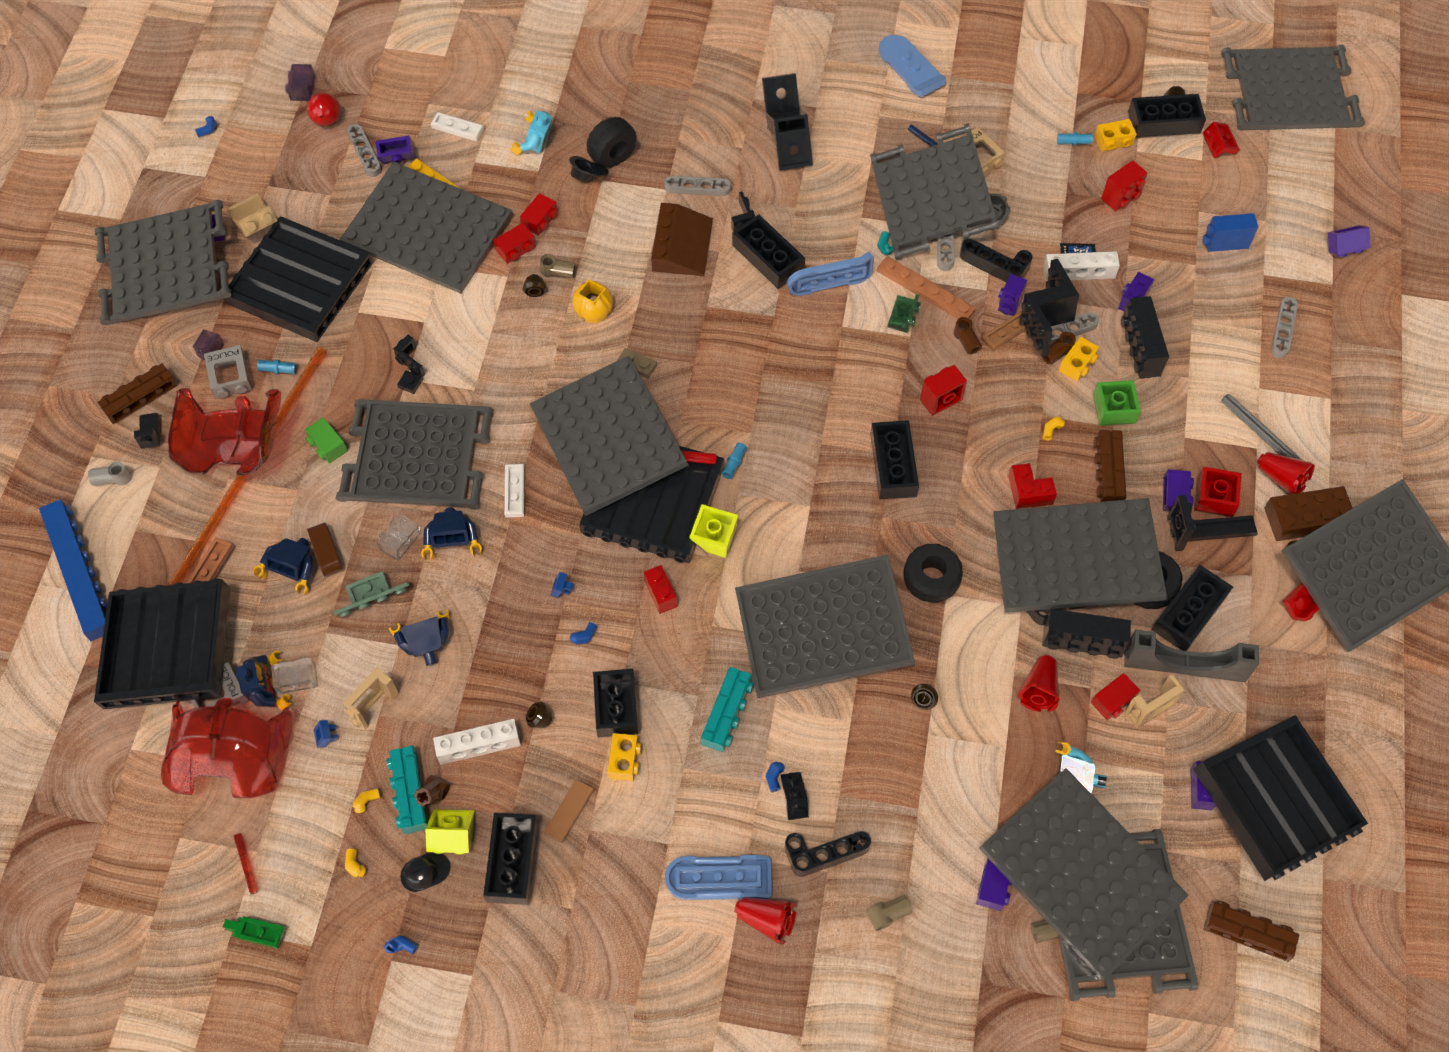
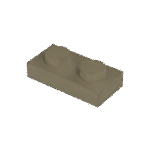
(643, 364)

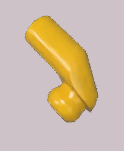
(363, 798)
(352, 866)

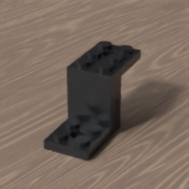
(787, 121)
(1049, 307)

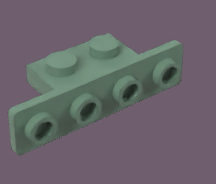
(369, 589)

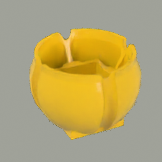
(591, 310)

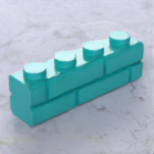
(726, 710)
(406, 781)

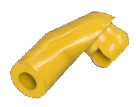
(1051, 425)

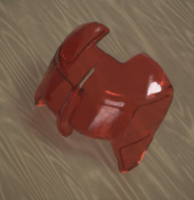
(211, 438)
(246, 748)

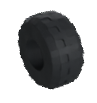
(611, 142)
(1172, 580)
(928, 588)

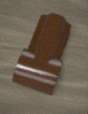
(967, 335)
(1059, 348)
(433, 789)

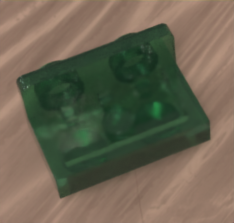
(903, 313)

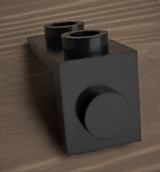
(739, 220)
(402, 352)
(149, 431)
(795, 796)

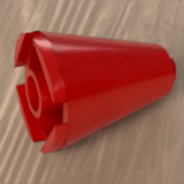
(1286, 471)
(1041, 686)
(767, 916)

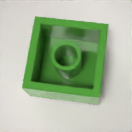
(1116, 402)

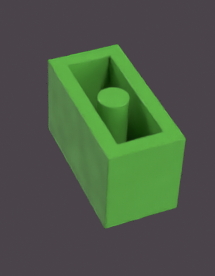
(325, 440)

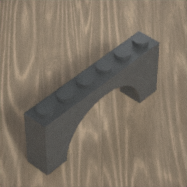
(1229, 664)

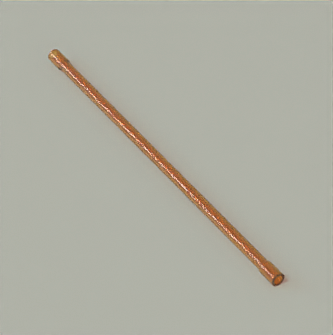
(314, 361)

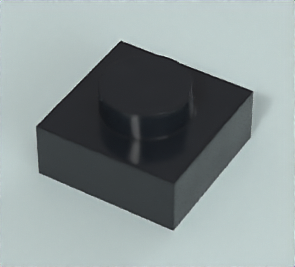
(410, 382)

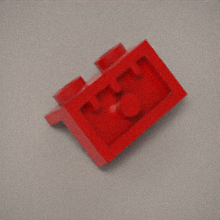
(1220, 139)
(1300, 604)

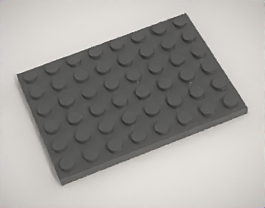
(427, 227)
(608, 435)
(1078, 555)
(1373, 564)
(824, 626)
(1084, 873)

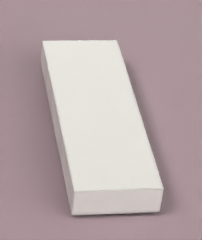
(457, 126)
(514, 490)

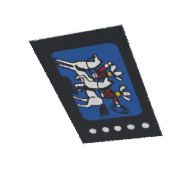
(1077, 248)

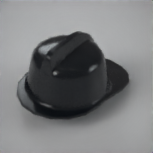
(586, 170)
(425, 871)

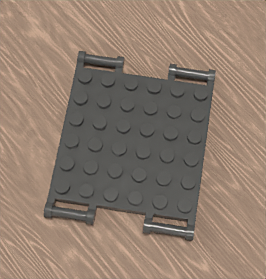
(1292, 88)
(933, 192)
(162, 263)
(415, 453)
(1160, 954)

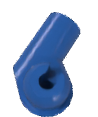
(208, 128)
(584, 636)
(772, 774)
(399, 943)

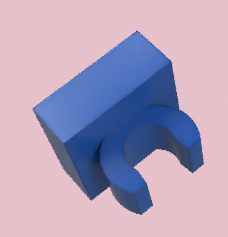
(561, 586)
(323, 734)

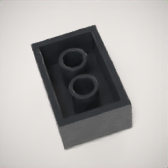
(615, 702)

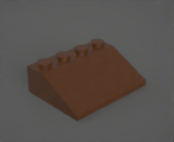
(681, 241)

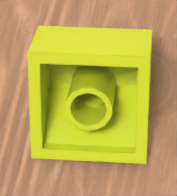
(714, 530)
(450, 831)

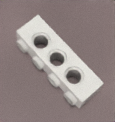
(1085, 265)
(476, 741)

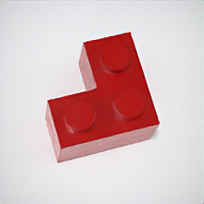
(1028, 491)

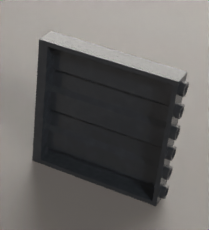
(298, 278)
(660, 514)
(163, 644)
(1280, 798)

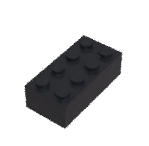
(1167, 115)
(767, 250)
(1144, 337)
(894, 459)
(1192, 608)
(1086, 633)
(511, 858)

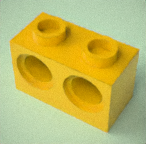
(1115, 135)
(1078, 358)
(620, 757)

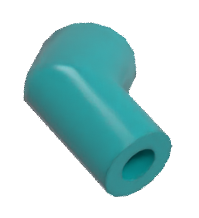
(883, 245)

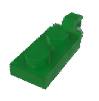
(256, 931)

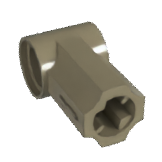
(551, 266)
(884, 914)
(1043, 932)

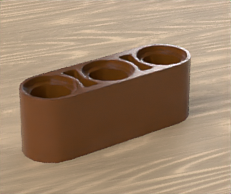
(324, 549)

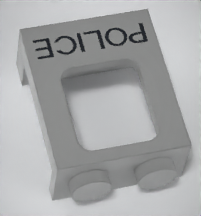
(223, 358)
(230, 686)

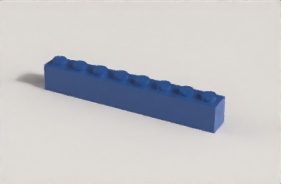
(75, 568)

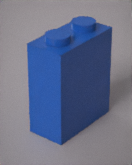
(1230, 232)

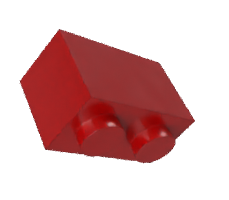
(539, 214)
(514, 243)
(660, 589)
(1115, 697)

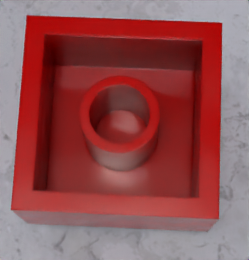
(1124, 186)
(943, 389)
(1218, 491)

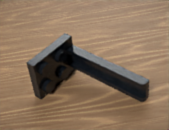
(1188, 529)

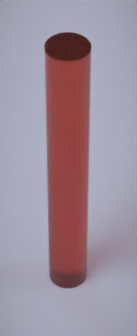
(245, 862)

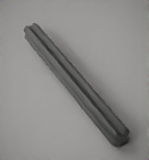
(1258, 427)

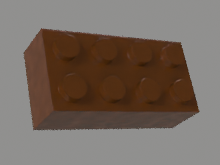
(1305, 512)

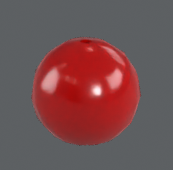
(323, 109)

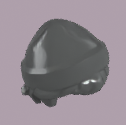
(1000, 207)

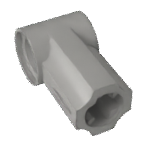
(114, 473)

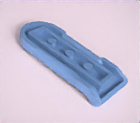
(910, 65)
(831, 275)
(720, 877)

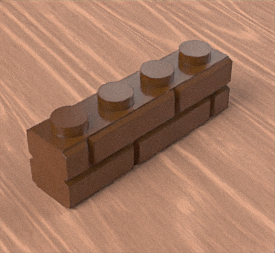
(137, 393)
(1110, 466)
(1251, 931)

